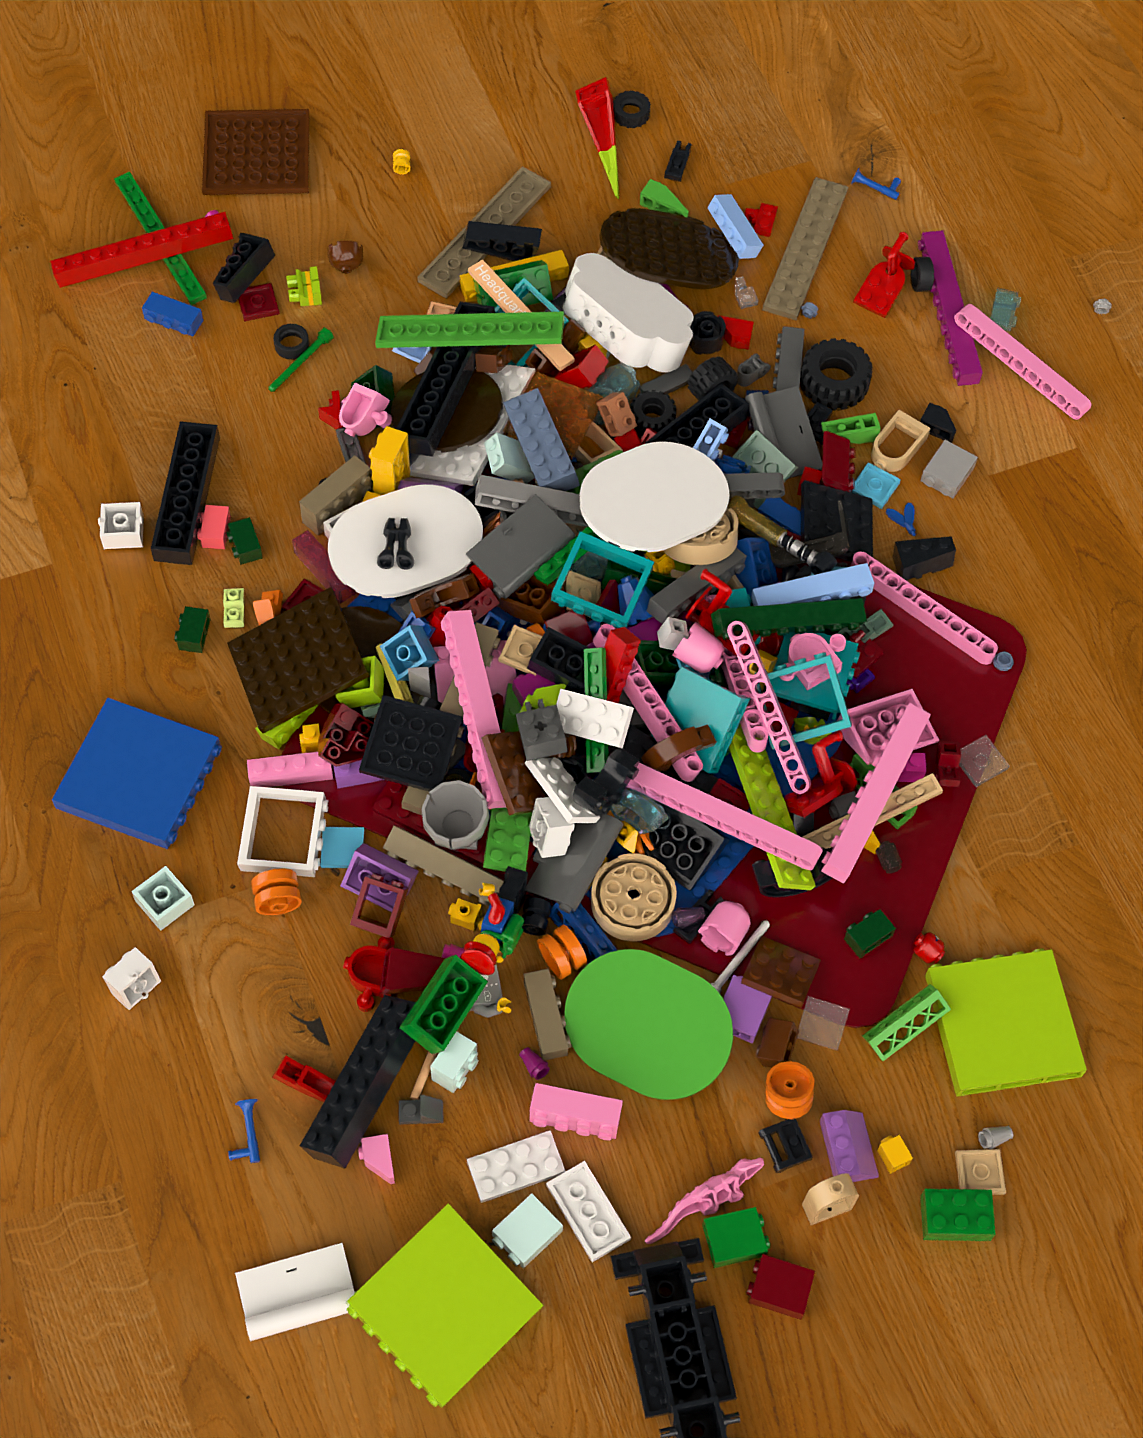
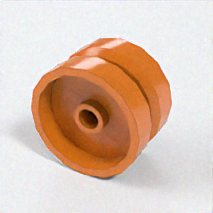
(276, 892)
(562, 952)
(789, 1090)

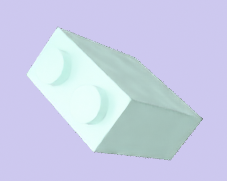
(507, 458)
(526, 1231)

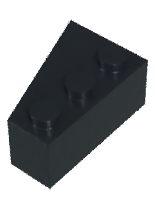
(923, 556)

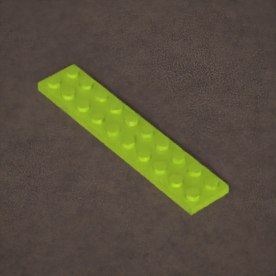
(768, 804)

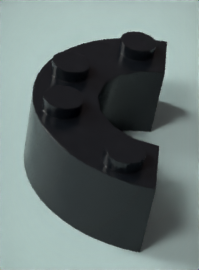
(607, 788)
(768, 884)

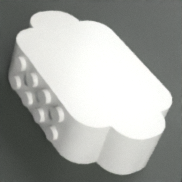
(628, 314)

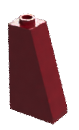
(407, 971)

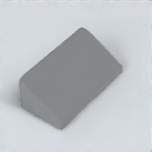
(419, 680)

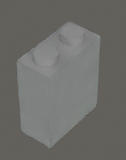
(949, 469)

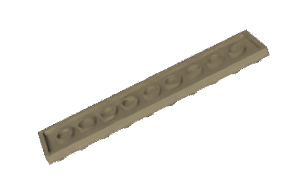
(504, 208)
(805, 249)

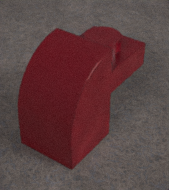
(947, 763)

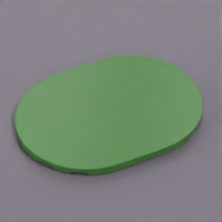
(649, 1024)

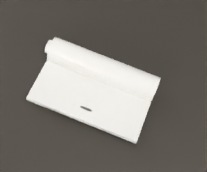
(295, 1291)

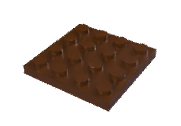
(513, 777)

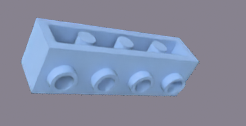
(735, 226)
(711, 438)

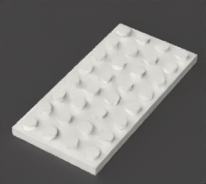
(468, 462)

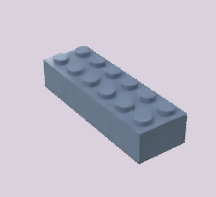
(541, 442)

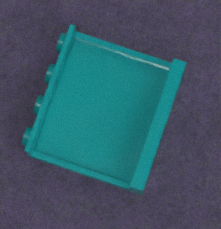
(823, 694)
(702, 702)

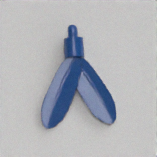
(905, 521)

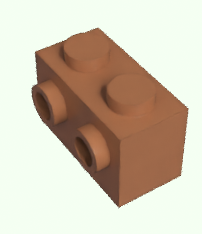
(616, 414)

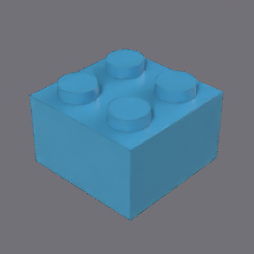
(409, 650)

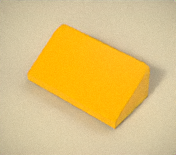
(628, 836)

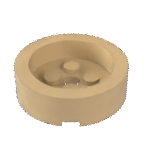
(710, 546)
(637, 917)

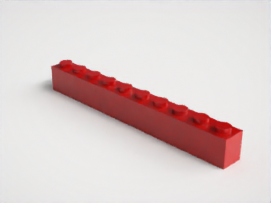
(141, 249)

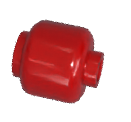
(929, 947)

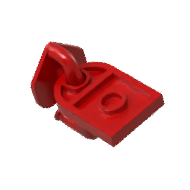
(880, 288)
(719, 601)
(835, 780)

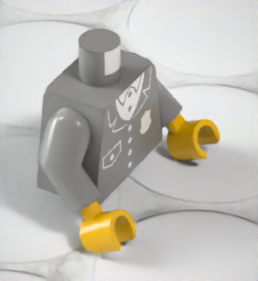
(490, 1000)

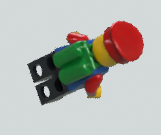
(500, 926)

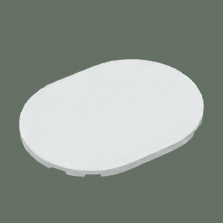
(654, 496)
(441, 534)

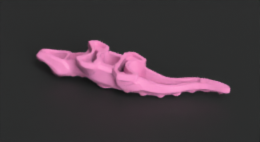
(710, 1195)

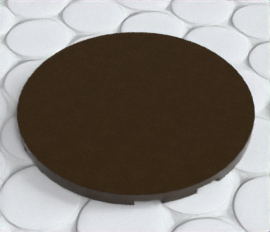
(473, 417)

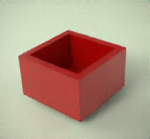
(585, 369)

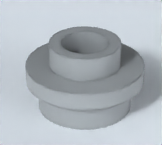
(1102, 306)

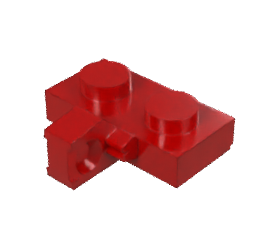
(762, 218)

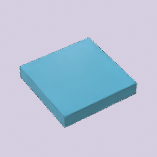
(876, 485)
(340, 845)

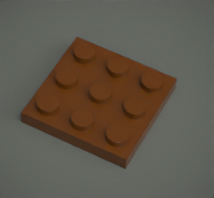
(781, 971)

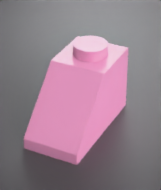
(377, 1156)

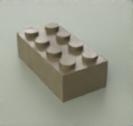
(336, 494)

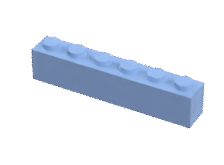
(826, 586)

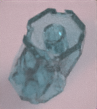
(615, 379)

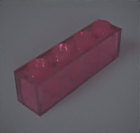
(318, 562)

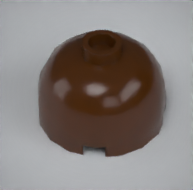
(345, 256)

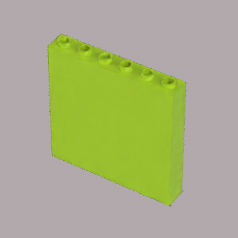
(1006, 1022)
(443, 1306)

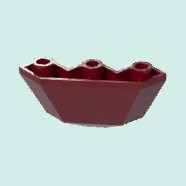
(344, 736)

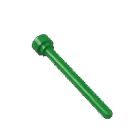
(324, 336)

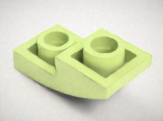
(233, 607)

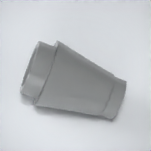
(994, 1136)

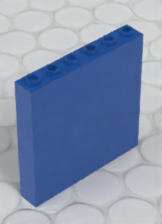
(137, 773)

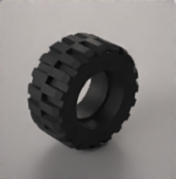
(837, 355)

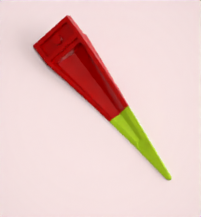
(597, 109)

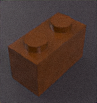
(493, 358)
(777, 1042)

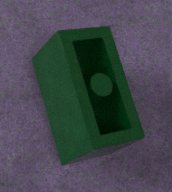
(245, 541)
(193, 629)
(869, 933)

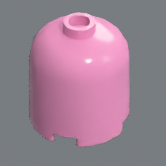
(700, 650)
(725, 927)

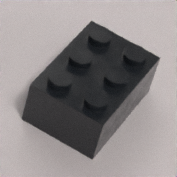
(559, 660)

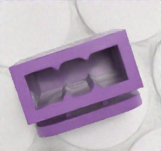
(746, 1008)

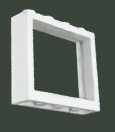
(247, 864)

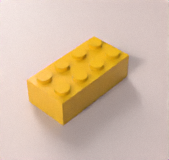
(389, 460)

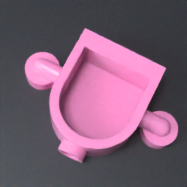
(363, 411)
(807, 646)

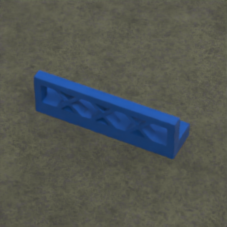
(585, 930)

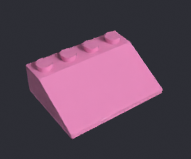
(498, 673)
(873, 721)

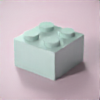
(163, 898)
(454, 1063)

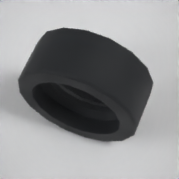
(923, 274)
(286, 331)

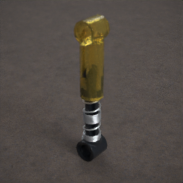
(777, 536)

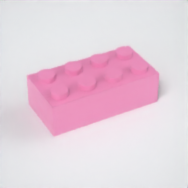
(575, 1111)

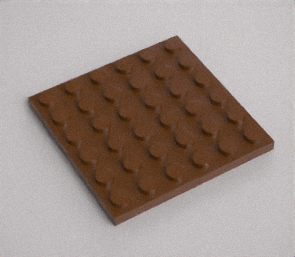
(256, 152)

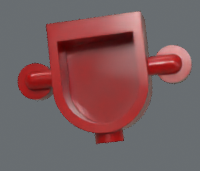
(366, 969)

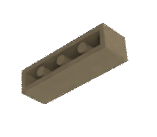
(546, 1015)

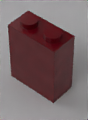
(780, 1286)

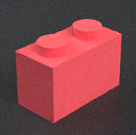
(214, 526)

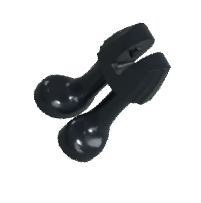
(403, 558)

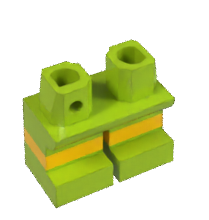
(308, 287)

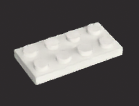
(594, 718)
(560, 789)
(515, 1166)
(588, 1211)

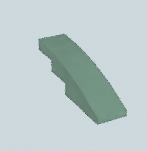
(875, 626)

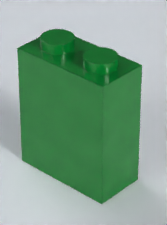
(735, 1237)

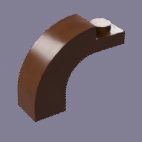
(571, 336)
(444, 594)
(678, 745)

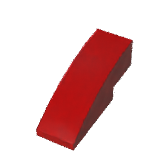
(303, 1078)

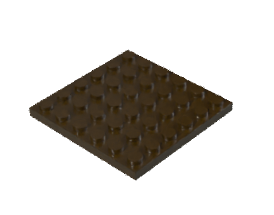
(297, 660)

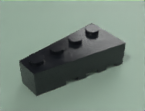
(502, 240)
(243, 266)

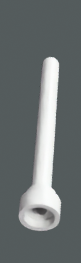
(740, 956)

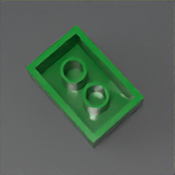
(957, 1214)

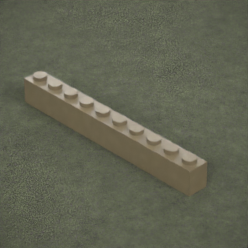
(488, 641)

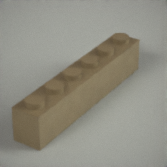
(440, 863)

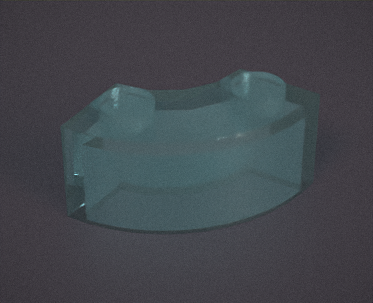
(1004, 308)
(639, 811)

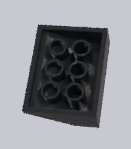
(685, 846)

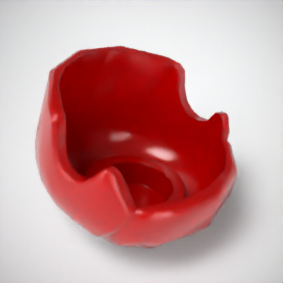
(771, 644)

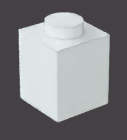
(672, 633)

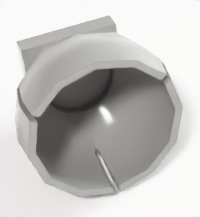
(455, 815)

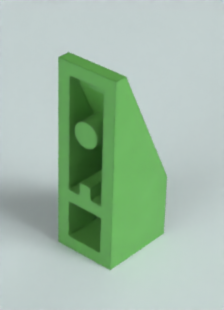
(659, 198)
(857, 429)

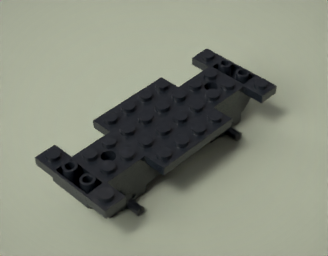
(677, 1348)

